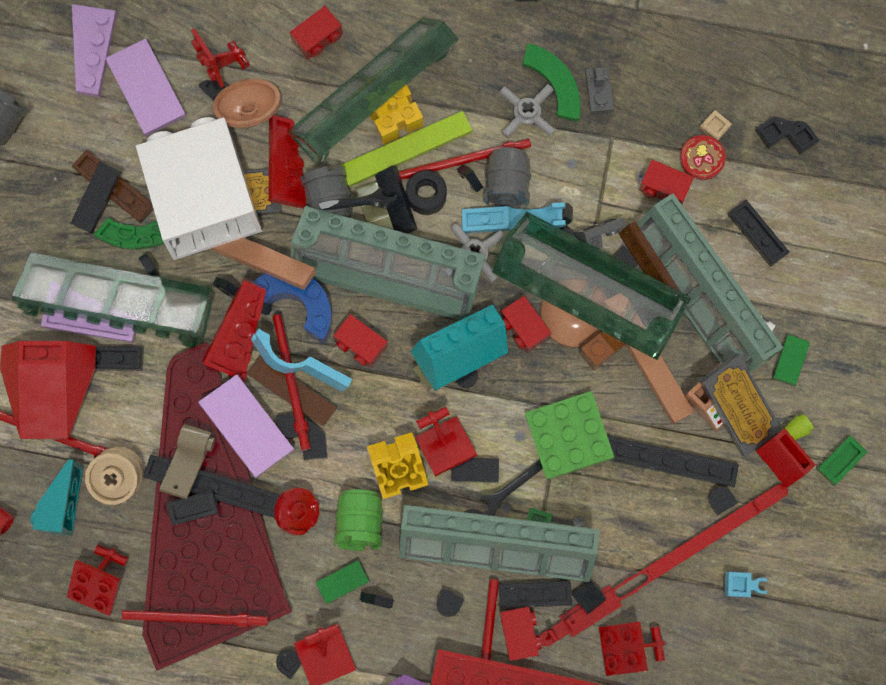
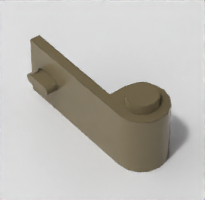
(190, 453)

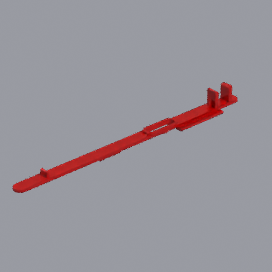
(577, 619)

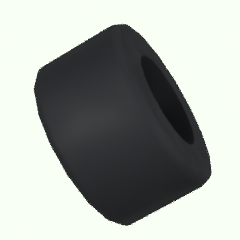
(426, 178)

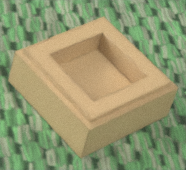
(715, 125)

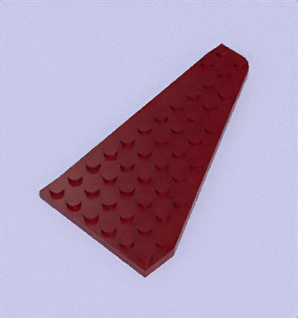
(212, 561)

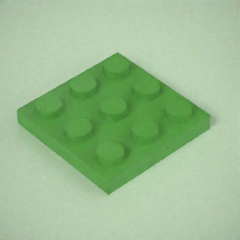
(569, 435)

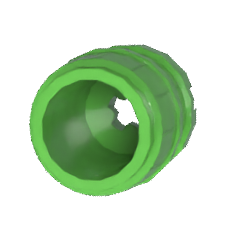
(358, 520)

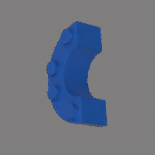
(313, 298)

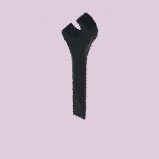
(375, 199)
(495, 499)

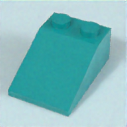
(58, 506)

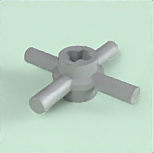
(528, 117)
(482, 247)

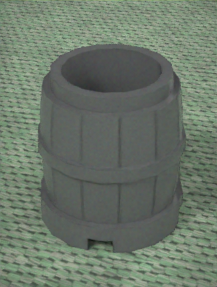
(10, 115)
(508, 178)
(324, 186)

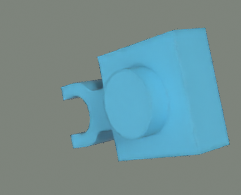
(740, 584)

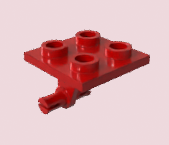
(216, 62)
(444, 444)
(93, 585)
(625, 649)
(324, 655)

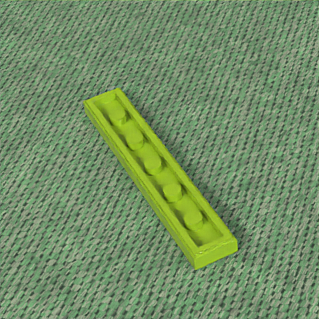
(407, 148)

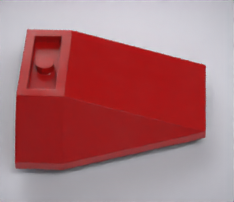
(46, 385)

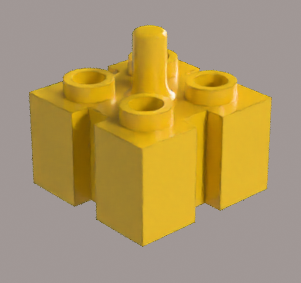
(397, 115)
(397, 465)

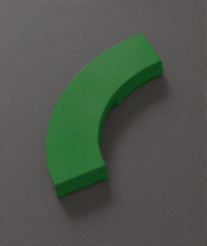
(559, 77)
(128, 236)

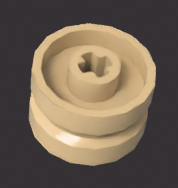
(107, 487)

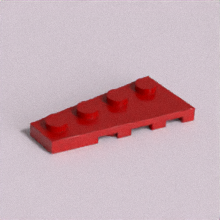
(284, 165)
(232, 342)

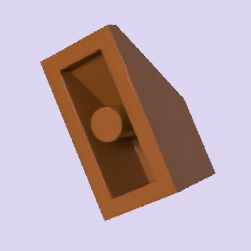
(600, 350)

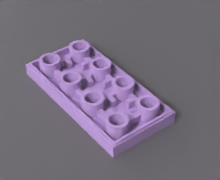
(145, 87)
(246, 426)

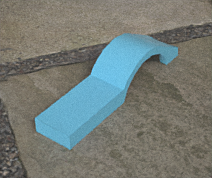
(505, 218)
(310, 365)

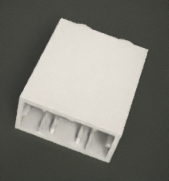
(197, 187)

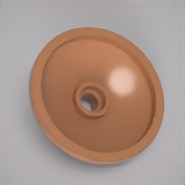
(247, 103)
(565, 327)

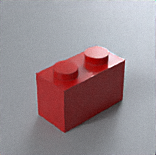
(316, 33)
(663, 181)
(525, 324)
(360, 341)
(785, 458)
(520, 634)

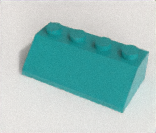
(461, 347)

